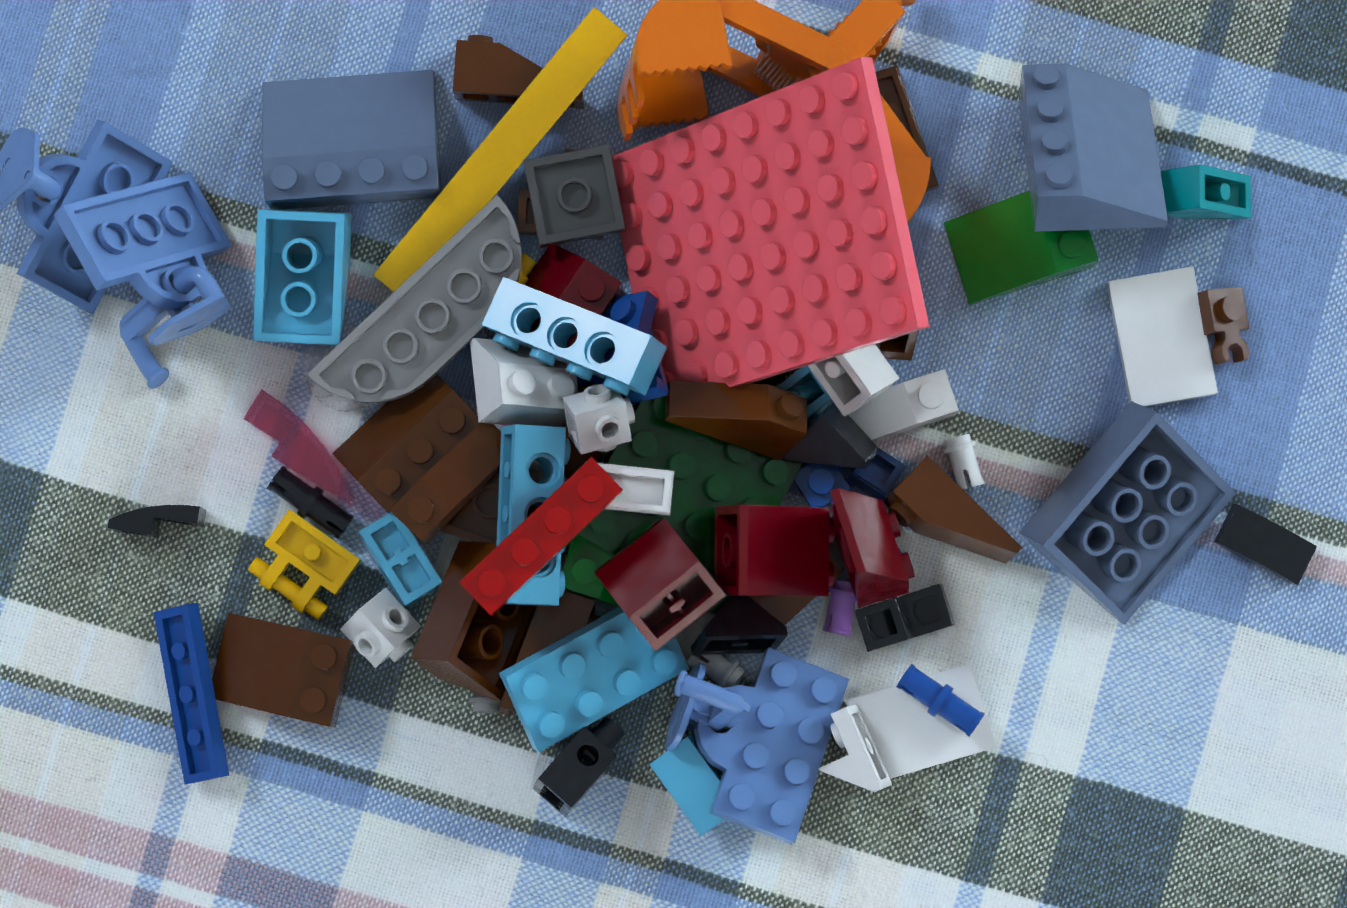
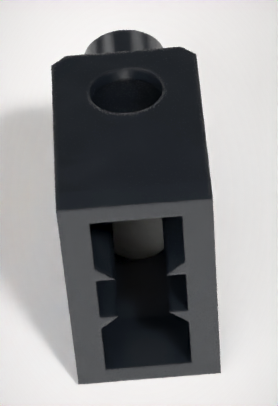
(566, 778)

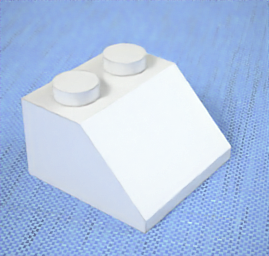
(518, 387)

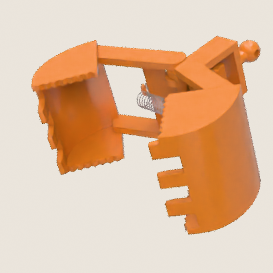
(690, 36)

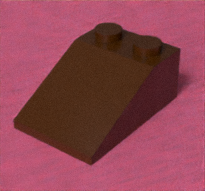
(282, 669)

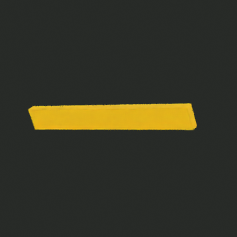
(506, 145)

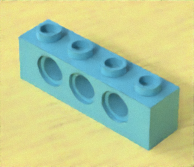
(635, 352)
(518, 492)

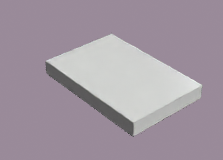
(1161, 337)
(914, 739)

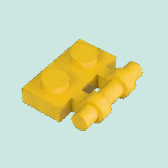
(310, 552)

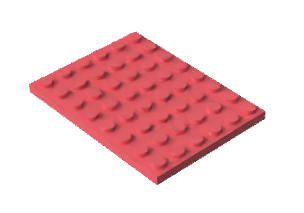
(772, 232)

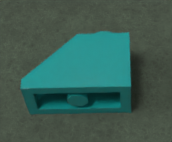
(1206, 193)

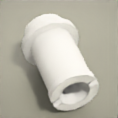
(963, 458)

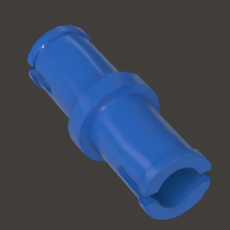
(940, 700)

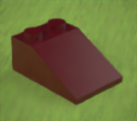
(869, 547)

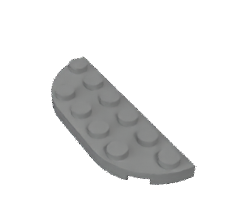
(428, 315)

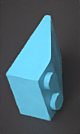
(301, 275)

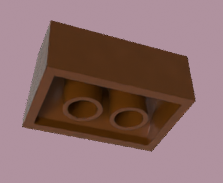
(406, 440)
(461, 637)

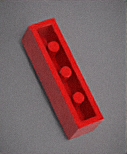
(541, 536)

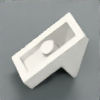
(863, 762)

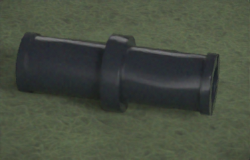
(310, 502)

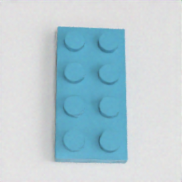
(587, 677)

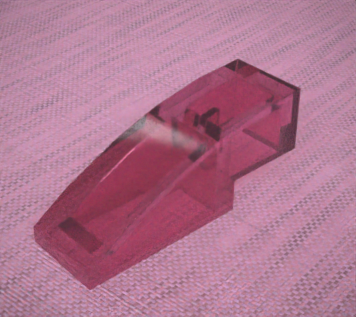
(298, 445)

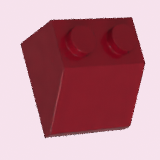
(573, 281)

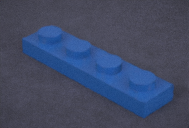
(191, 693)

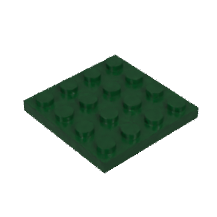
(705, 477)

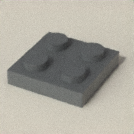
(574, 195)

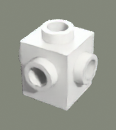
(598, 419)
(381, 629)

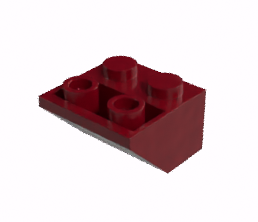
(659, 583)

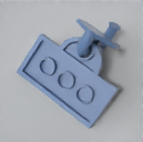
(104, 165)
(158, 244)
(770, 742)

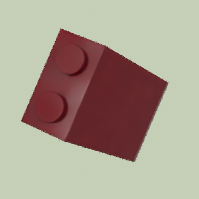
(773, 550)

